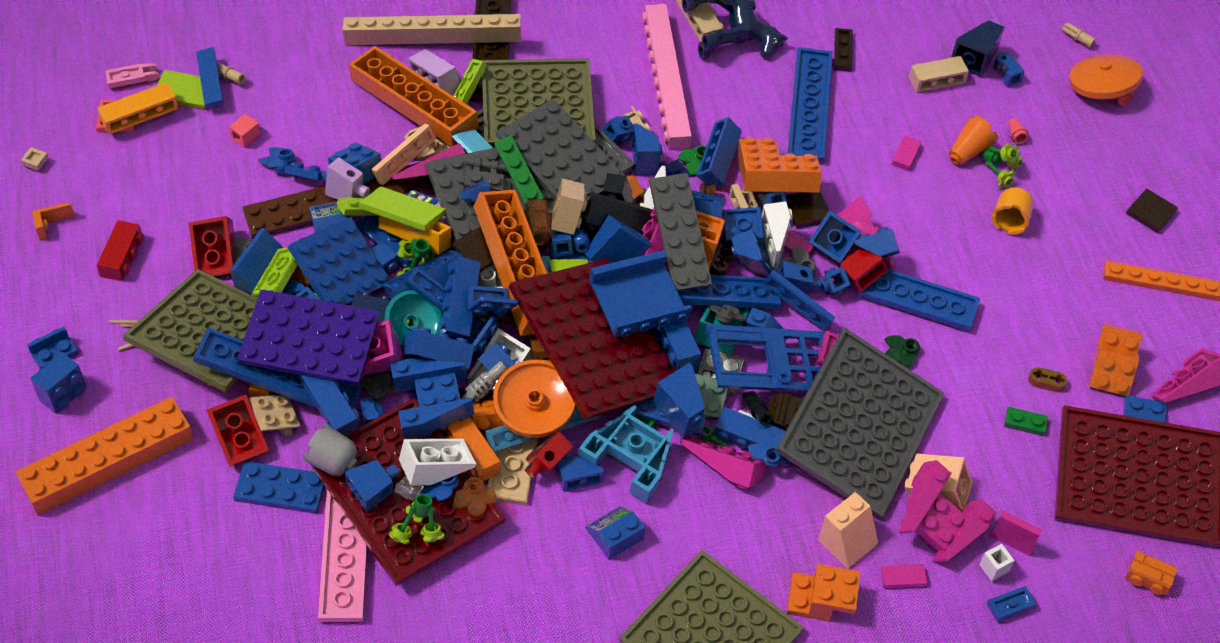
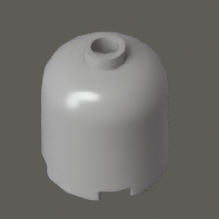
(331, 451)

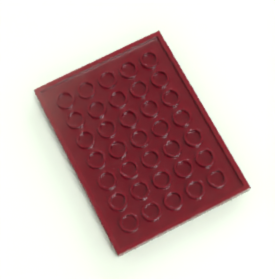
(594, 365)
(383, 442)
(1139, 476)

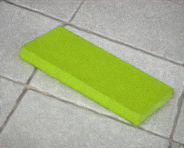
(402, 208)

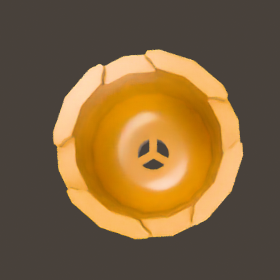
(1013, 210)

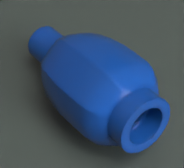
(580, 240)

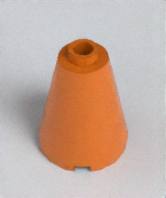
(972, 140)

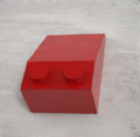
(213, 245)
(237, 430)

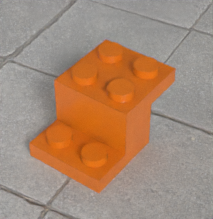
(710, 232)
(1115, 359)
(825, 591)

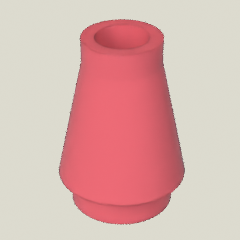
(1018, 132)

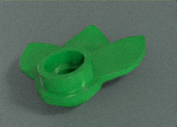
(692, 158)

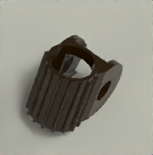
(782, 409)

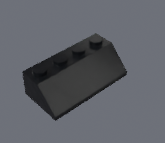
(601, 206)

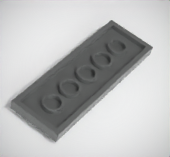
(680, 231)

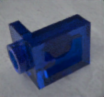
(674, 168)

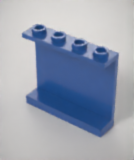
(637, 294)

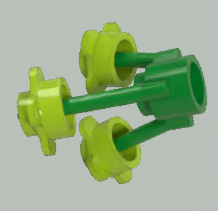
(1007, 153)
(413, 251)
(418, 510)

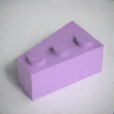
(435, 70)

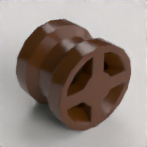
(708, 189)

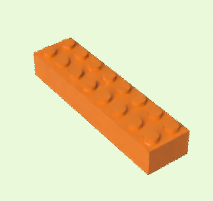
(412, 94)
(509, 243)
(104, 455)

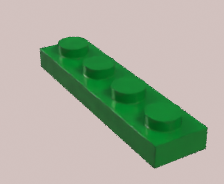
(518, 169)

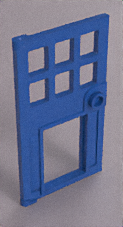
(776, 353)

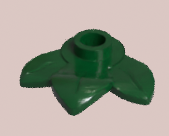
(899, 349)

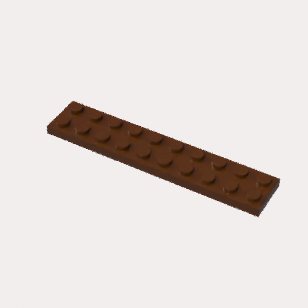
(293, 210)

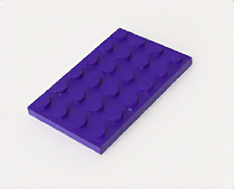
(309, 337)

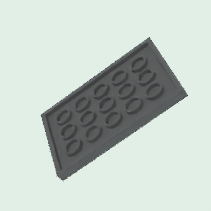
(559, 149)

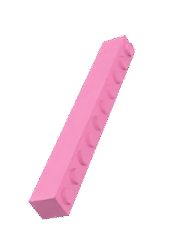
(667, 77)

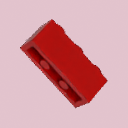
(120, 250)

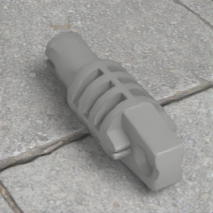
(484, 382)

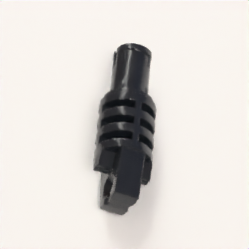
(756, 407)

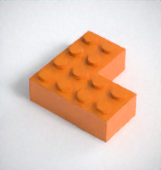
(767, 171)

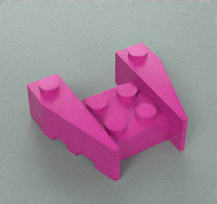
(938, 519)

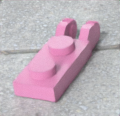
(131, 75)

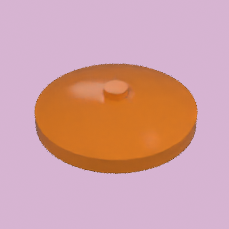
(1106, 76)
(533, 399)

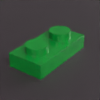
(1025, 421)

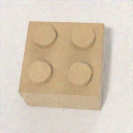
(568, 206)

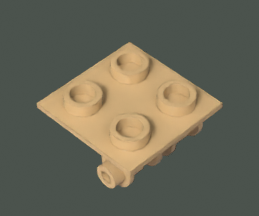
(274, 413)

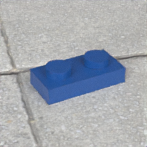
(1011, 603)

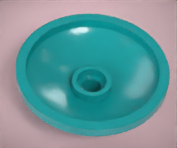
(412, 307)

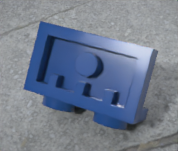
(50, 345)

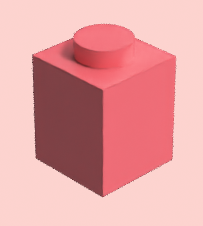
(244, 130)

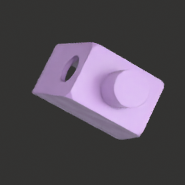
(344, 181)

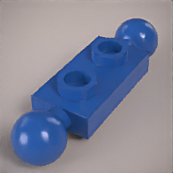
(299, 169)

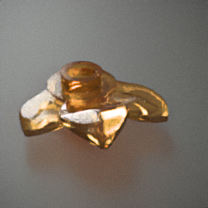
(474, 499)

